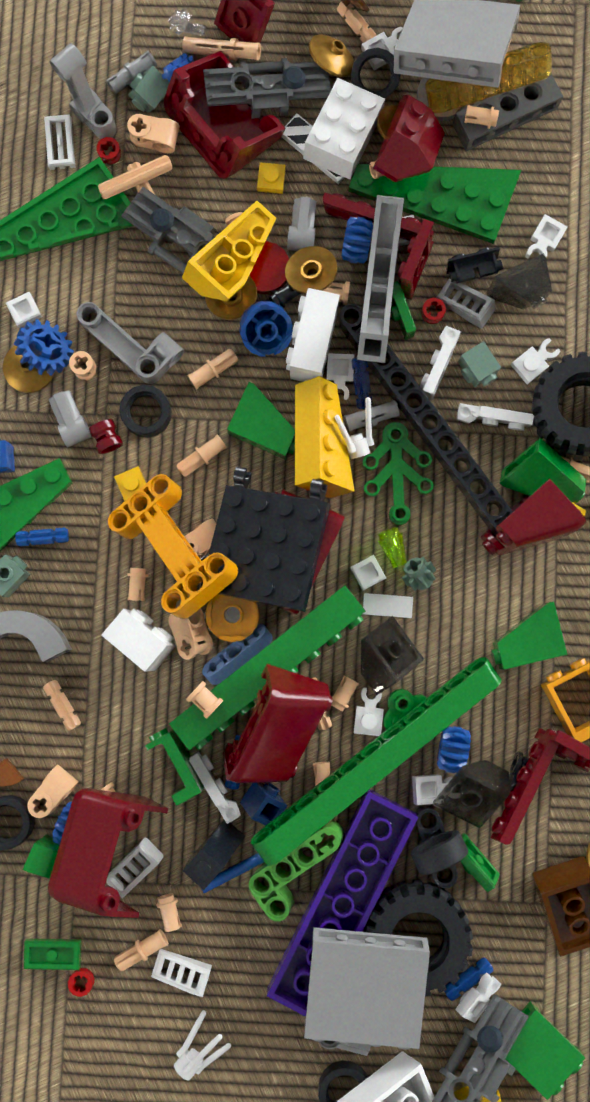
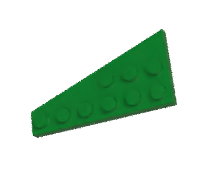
(453, 197)
(64, 214)
(28, 495)

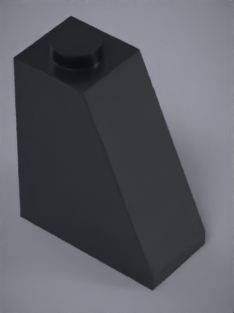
(213, 854)

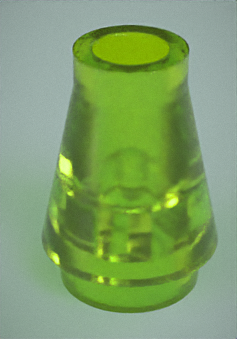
(393, 546)

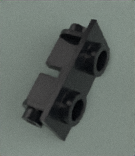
(462, 266)

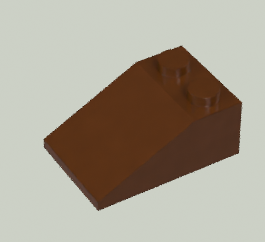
(566, 903)

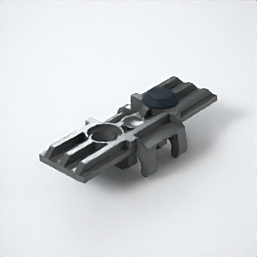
(296, 82)
(170, 225)
(487, 1066)

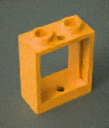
(556, 678)

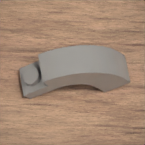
(42, 632)

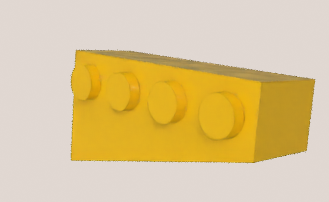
(318, 441)

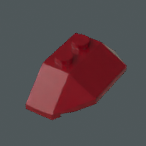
(410, 141)

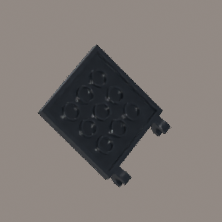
(271, 542)

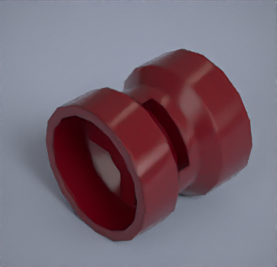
(106, 436)

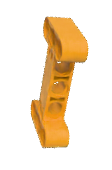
(172, 546)

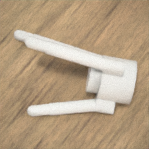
(357, 444)
(192, 1061)

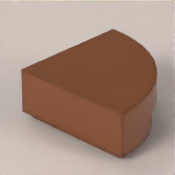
(9, 774)

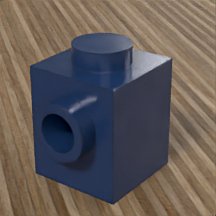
(263, 802)

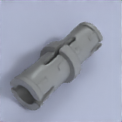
(127, 74)
(378, 414)

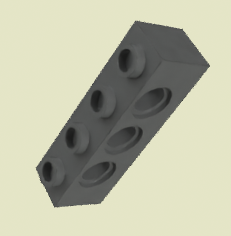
(546, 99)

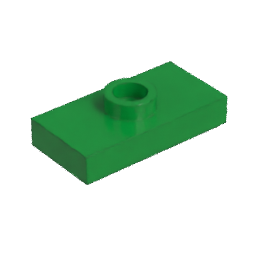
(401, 313)
(479, 866)
(52, 954)

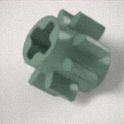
(419, 573)

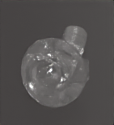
(180, 22)

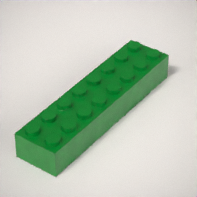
(286, 652)

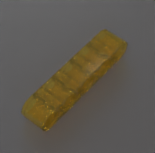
(518, 69)

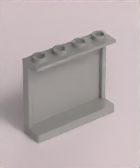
(456, 40)
(366, 988)

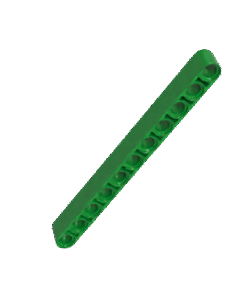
(375, 761)

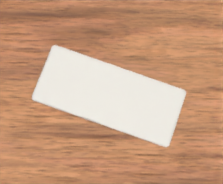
(388, 605)

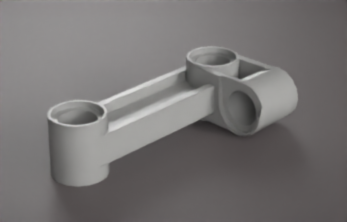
(85, 102)
(162, 352)

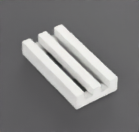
(62, 162)

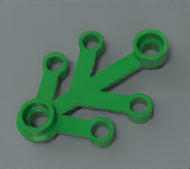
(397, 468)

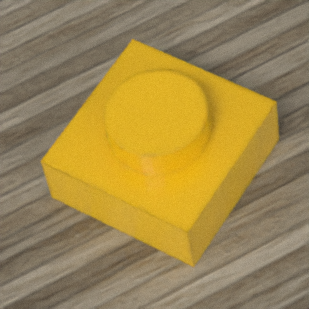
(271, 178)
(130, 482)

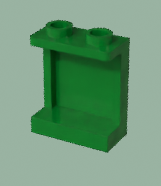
(180, 759)
(544, 1054)

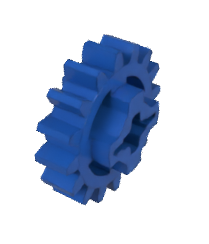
(41, 347)

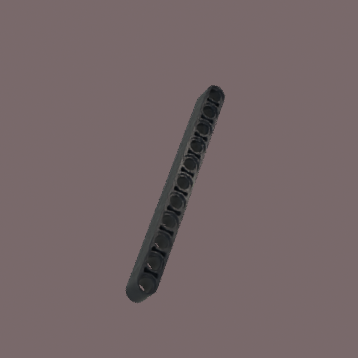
(433, 436)

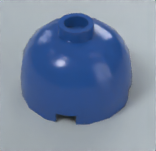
(265, 328)

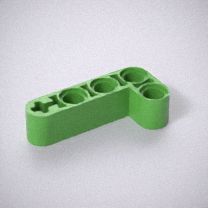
(299, 864)

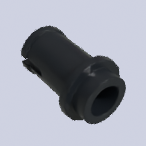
(283, 295)

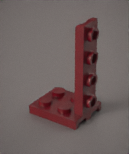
(244, 18)
(410, 230)
(531, 775)

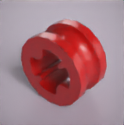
(104, 144)
(426, 306)
(79, 991)

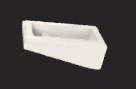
(146, 855)
(185, 985)

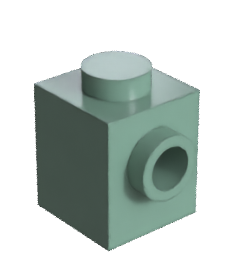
(148, 89)
(479, 365)
(11, 574)

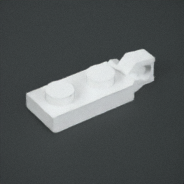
(440, 361)
(492, 416)
(215, 788)

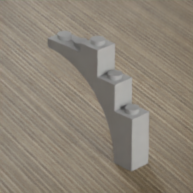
(380, 279)

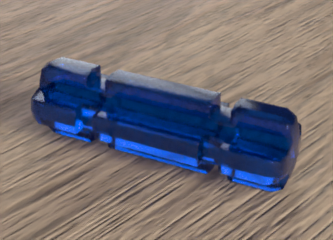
(361, 382)

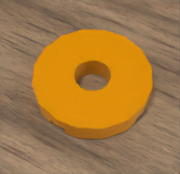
(229, 631)

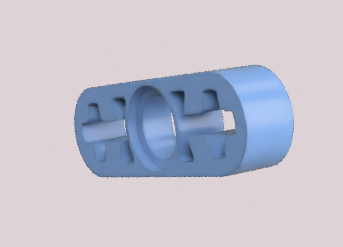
(225, 663)

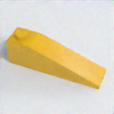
(228, 259)

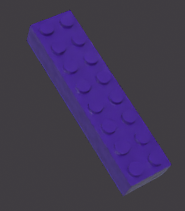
(345, 890)

